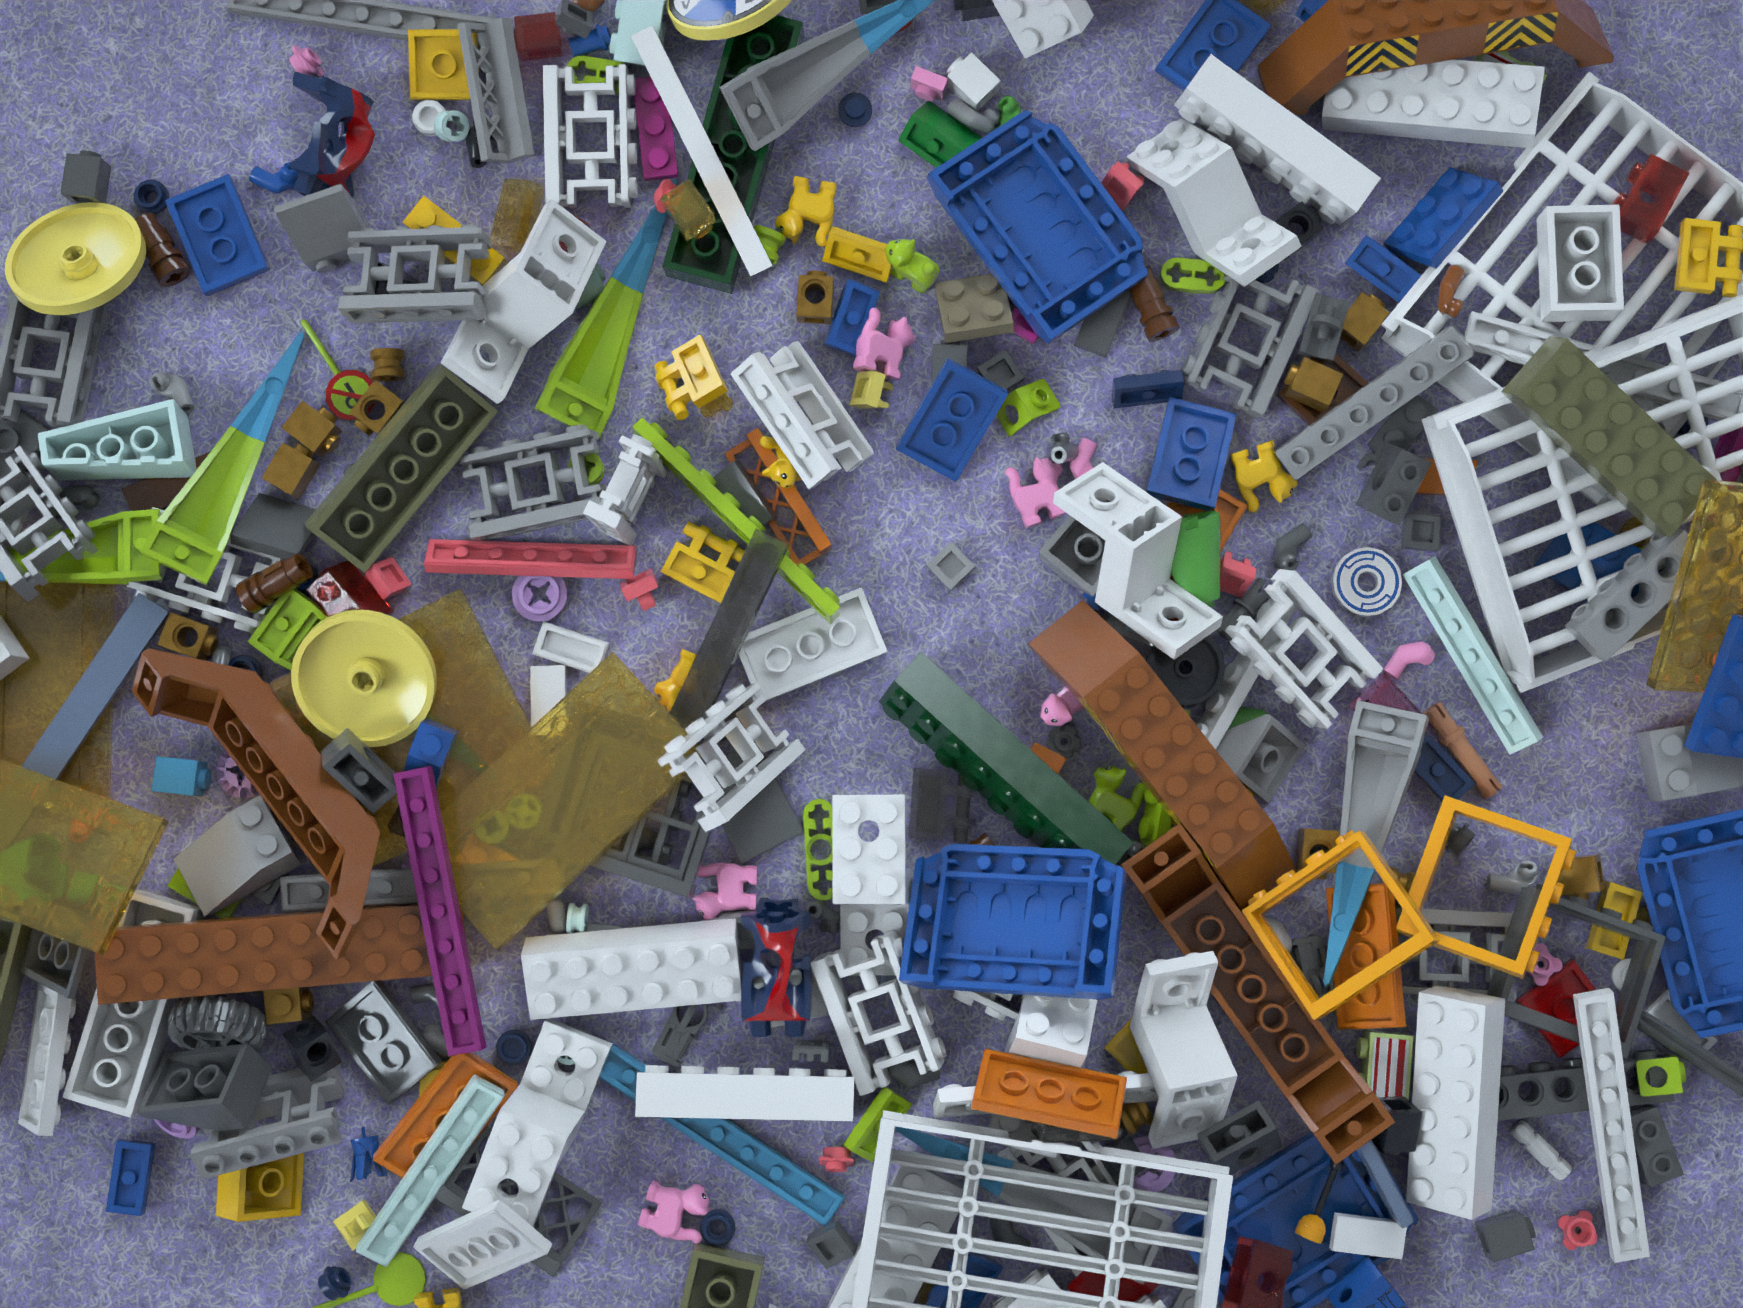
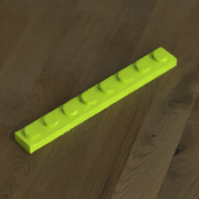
(727, 509)

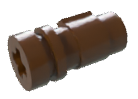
(165, 261)
(1153, 309)
(276, 580)

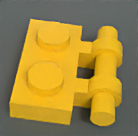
(1699, 254)
(699, 372)
(698, 571)

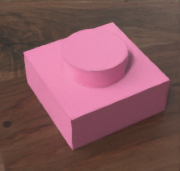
(928, 84)

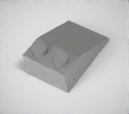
(320, 226)
(1678, 772)
(236, 857)

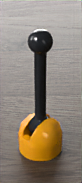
(1311, 1225)

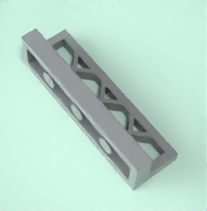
(502, 90)

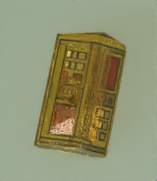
(516, 213)

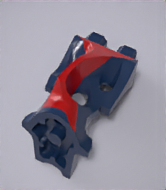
(329, 157)
(776, 930)

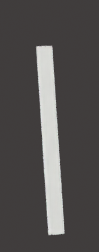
(701, 150)

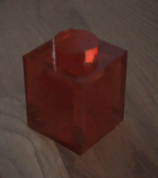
(537, 36)

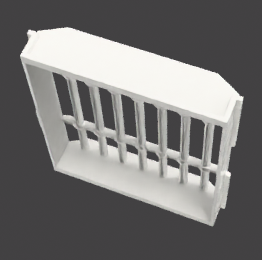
(1651, 137)
(1475, 521)
(1209, 1245)

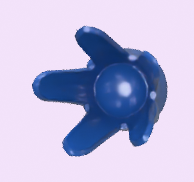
(363, 1153)

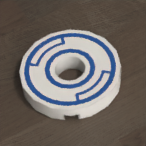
(1386, 576)

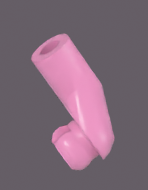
(1082, 462)
(1406, 654)

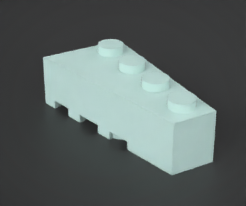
(633, 18)
(123, 445)

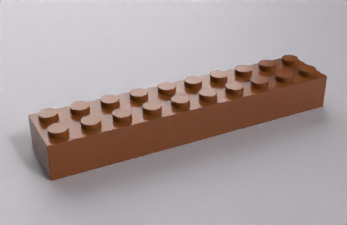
(257, 955)

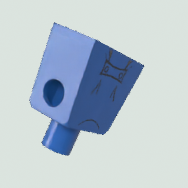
(1365, 1289)

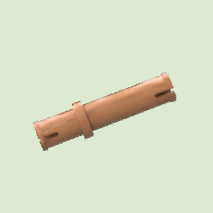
(1454, 739)

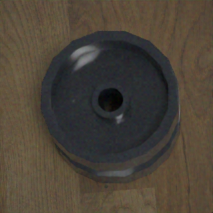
(1205, 672)

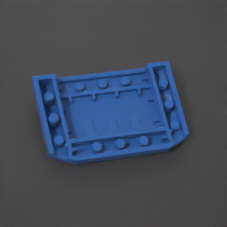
(1041, 223)
(1696, 900)
(1014, 922)
(1272, 1201)

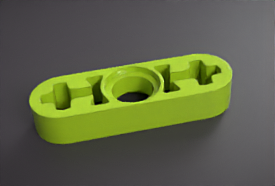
(810, 859)

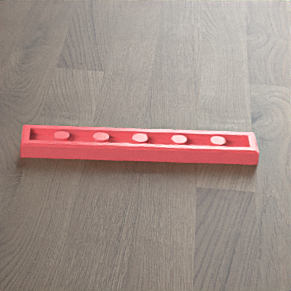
(530, 559)

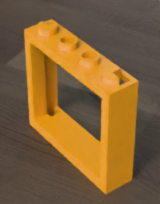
(1292, 882)
(1550, 892)

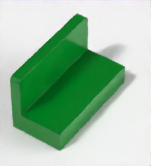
(936, 134)

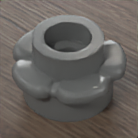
(1067, 732)
(1459, 839)

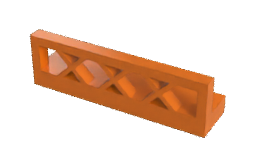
(793, 500)

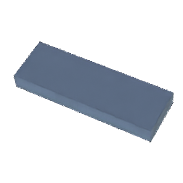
(1385, 1184)

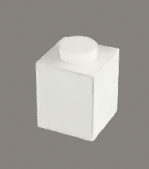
(972, 81)

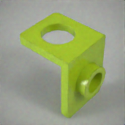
(1031, 403)
(1675, 1075)

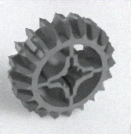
(215, 1023)

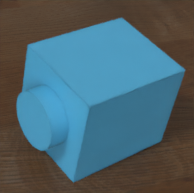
(180, 776)

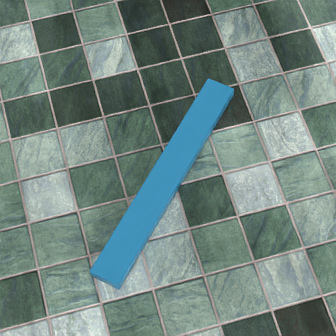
(737, 1147)

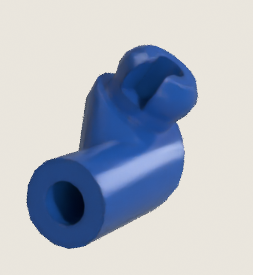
(274, 182)

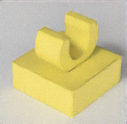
(868, 390)
(355, 1223)

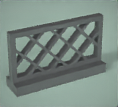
(454, 1197)

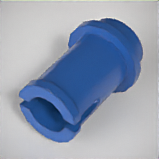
(596, 40)

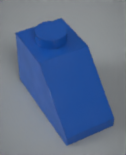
(431, 748)

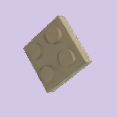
(973, 308)

